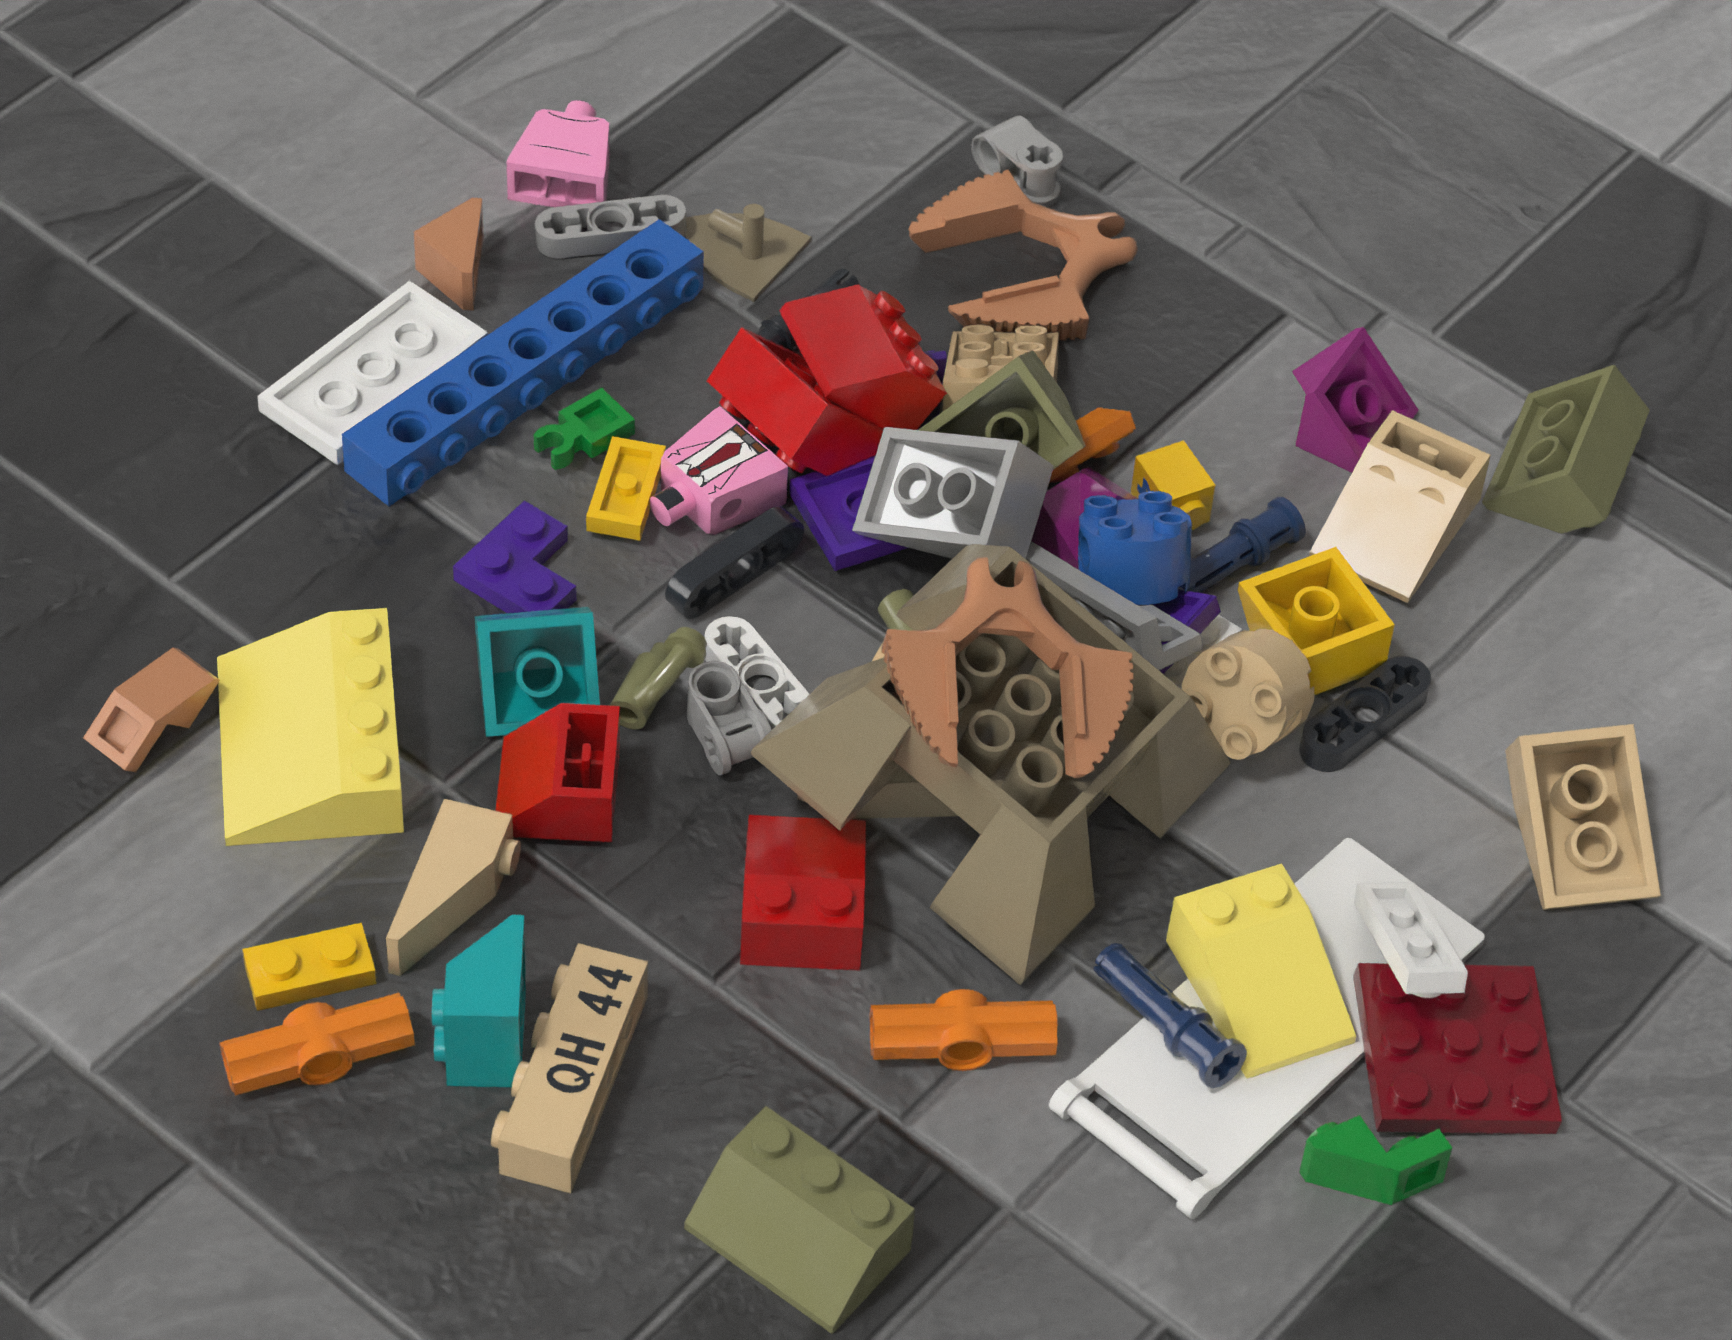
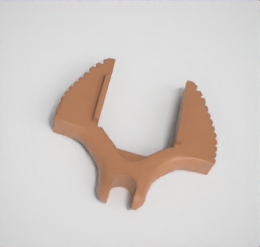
(998, 208)
(1092, 679)

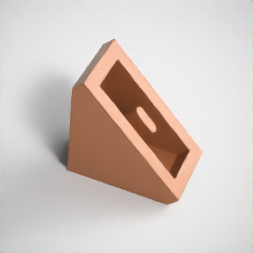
(451, 251)

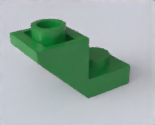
(1355, 1163)

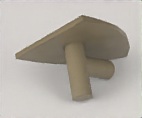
(745, 248)

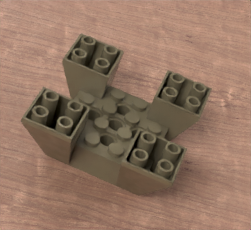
(1032, 864)

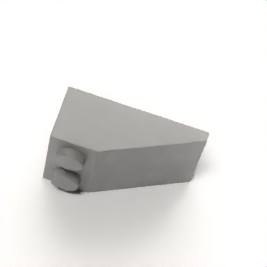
(952, 492)

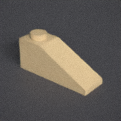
(452, 879)

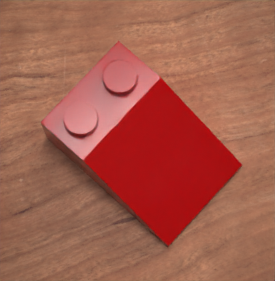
(803, 893)

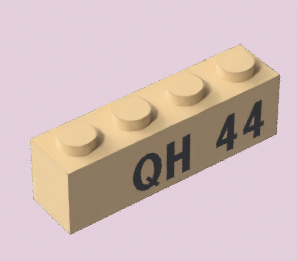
(571, 1068)

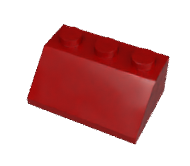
(866, 355)
(788, 407)

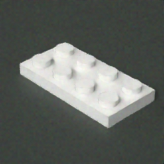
(367, 367)

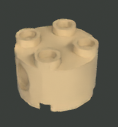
(1251, 690)

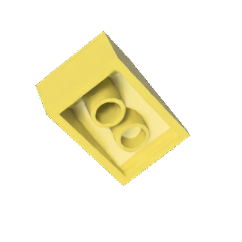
(1260, 968)

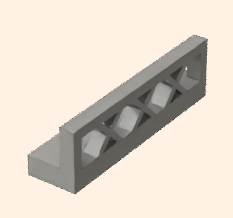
(1137, 625)

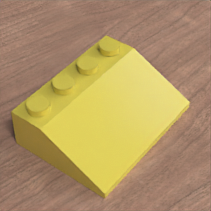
(311, 732)

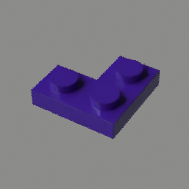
(509, 564)

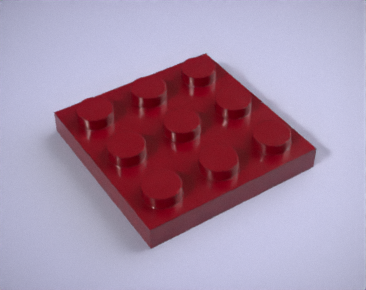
(1458, 1057)

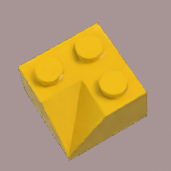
(1324, 613)

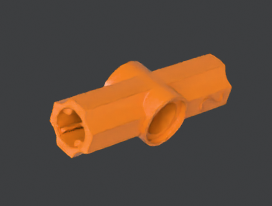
(963, 1030)
(317, 1043)

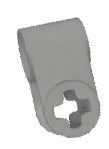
(1025, 153)
(723, 715)

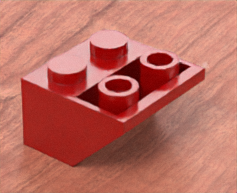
(562, 773)

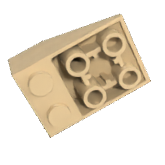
(981, 352)
(1404, 504)

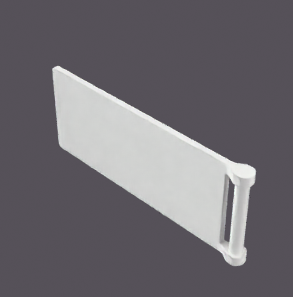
(1232, 1124)

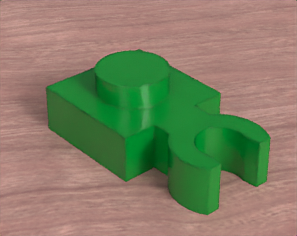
(585, 427)

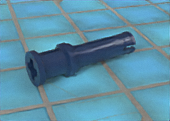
(1247, 544)
(1185, 1028)

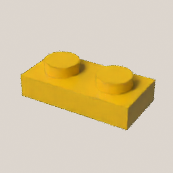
(624, 488)
(309, 966)

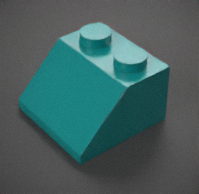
(534, 664)
(483, 1009)

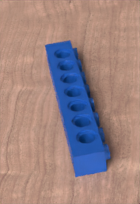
(522, 363)

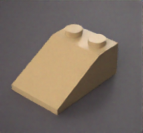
(1583, 816)

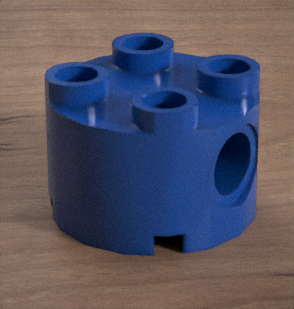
(1136, 546)

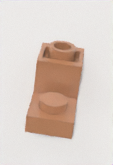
(140, 708)

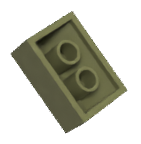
(1017, 405)
(1569, 452)
(801, 1220)

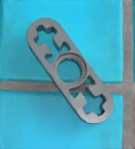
(596, 241)

